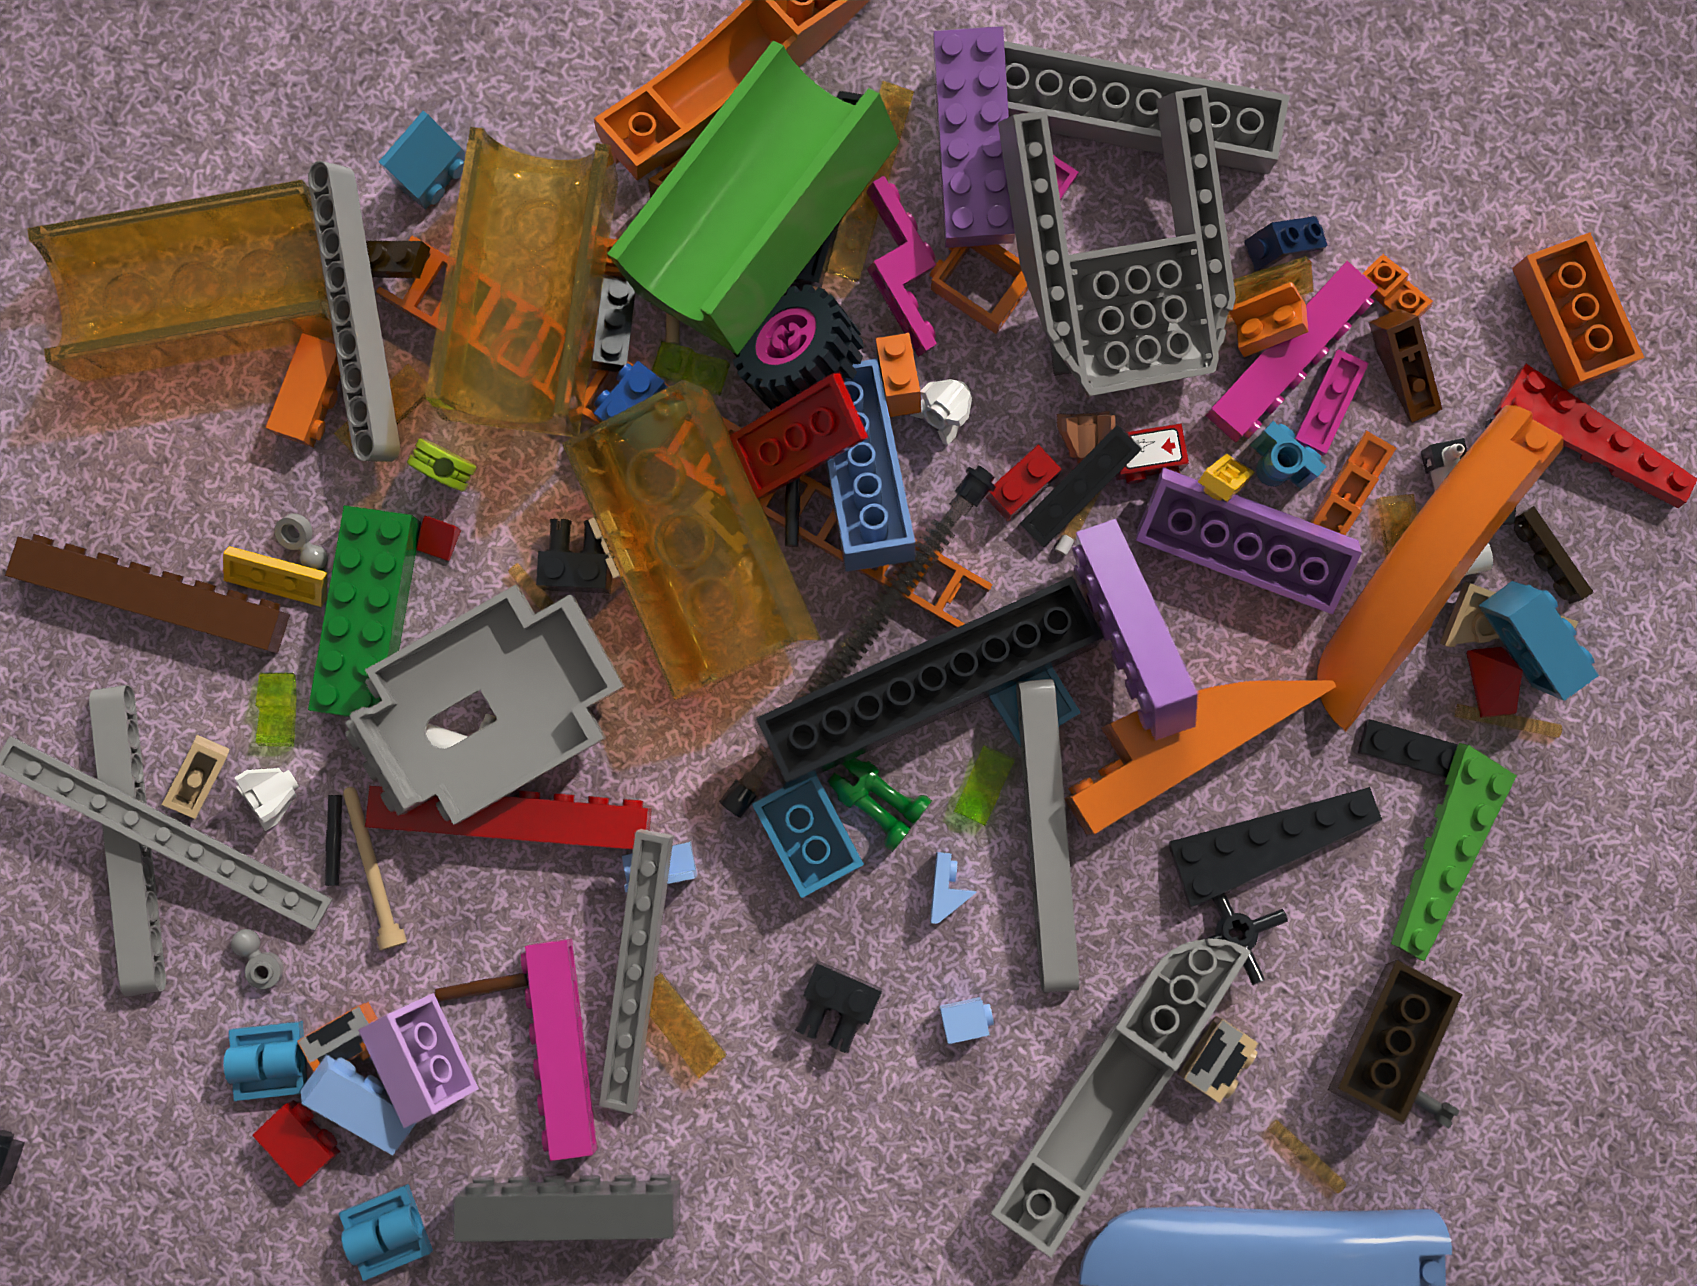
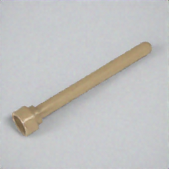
(389, 934)

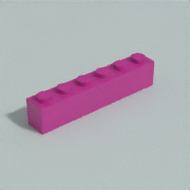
(1284, 363)
(560, 1049)

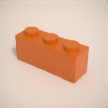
(306, 392)

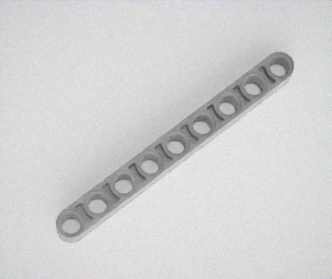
(353, 312)
(1047, 835)
(127, 861)

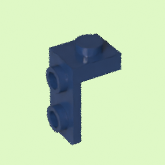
(1284, 239)

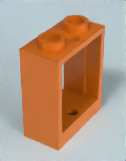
(1007, 304)

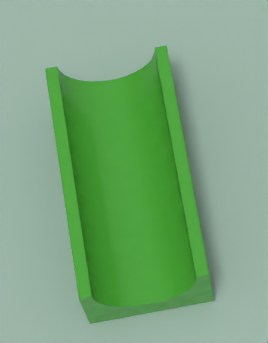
(753, 200)

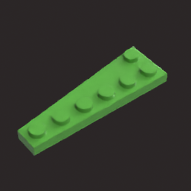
(1463, 822)

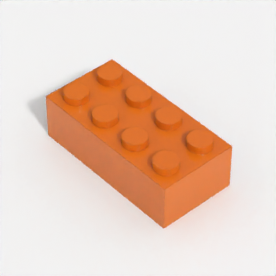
(1577, 311)

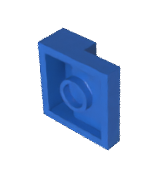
(634, 386)

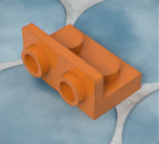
(1269, 319)

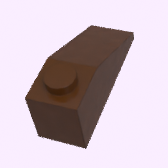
(1406, 362)

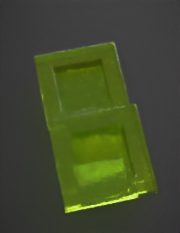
(277, 709)

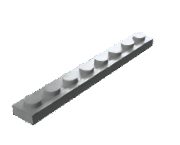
(636, 970)

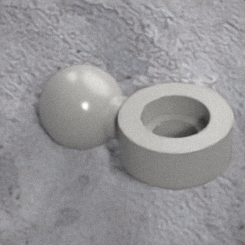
(311, 555)
(246, 944)

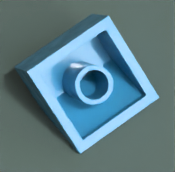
(424, 161)

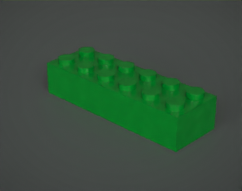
(363, 606)

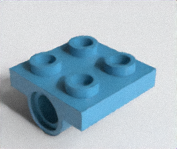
(1299, 463)
(265, 1061)
(384, 1232)

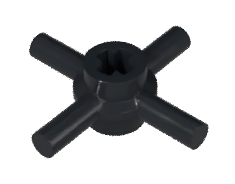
(1250, 930)

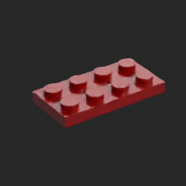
(798, 436)

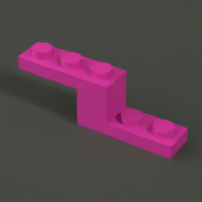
(902, 265)

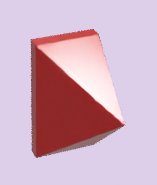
(1495, 681)

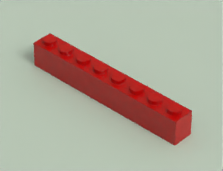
(525, 819)

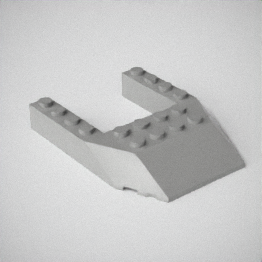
(1135, 308)

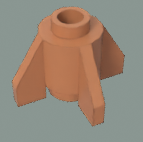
(1084, 431)

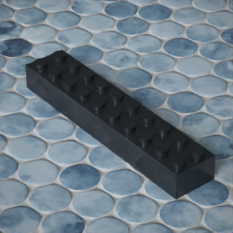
(927, 682)

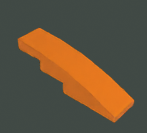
(1353, 484)

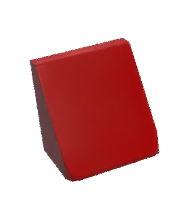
(437, 538)

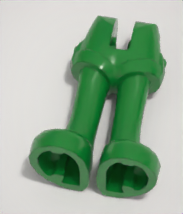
(859, 796)

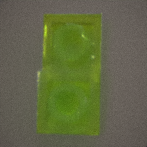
(683, 363)
(984, 785)

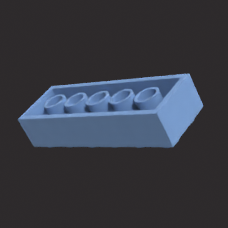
(869, 484)

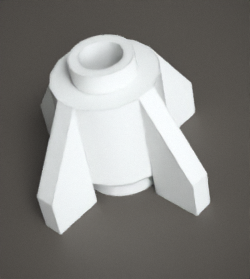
(945, 407)
(267, 793)

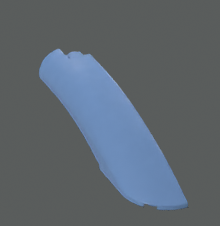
(1268, 1248)

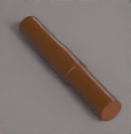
(481, 987)

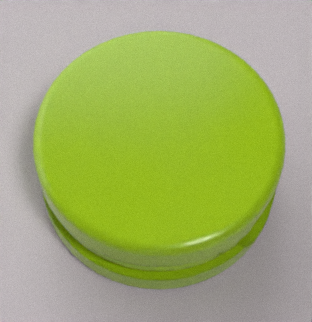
(441, 465)

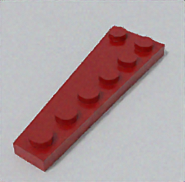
(1598, 437)

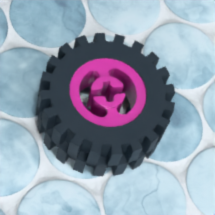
(799, 346)

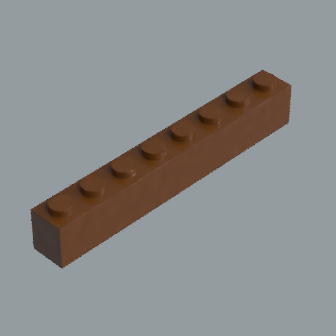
(147, 594)

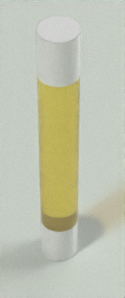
(1075, 525)

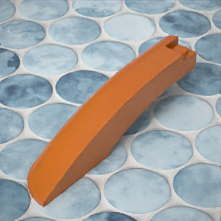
(674, 107)
(1433, 559)

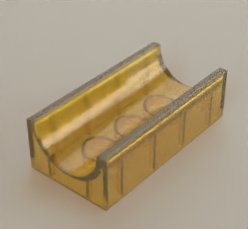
(185, 281)
(522, 288)
(690, 539)

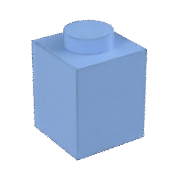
(966, 1020)

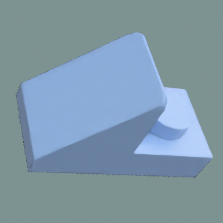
(946, 899)

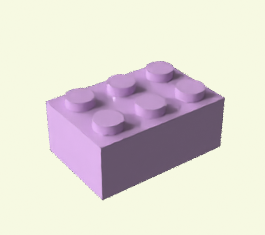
(418, 1060)

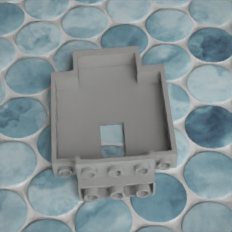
(535, 675)

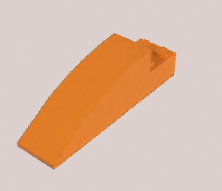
(1149, 767)

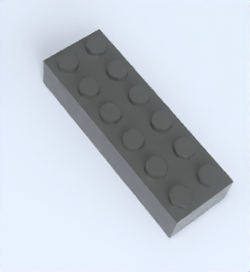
(567, 1209)

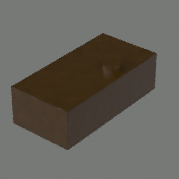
(1395, 1042)

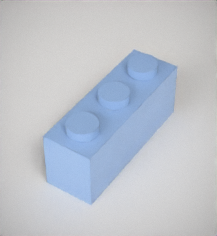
(355, 1103)

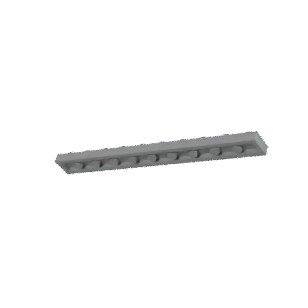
(162, 833)

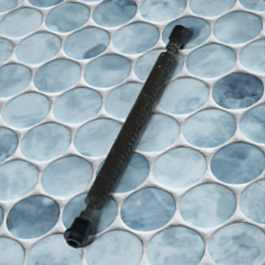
(969, 494)

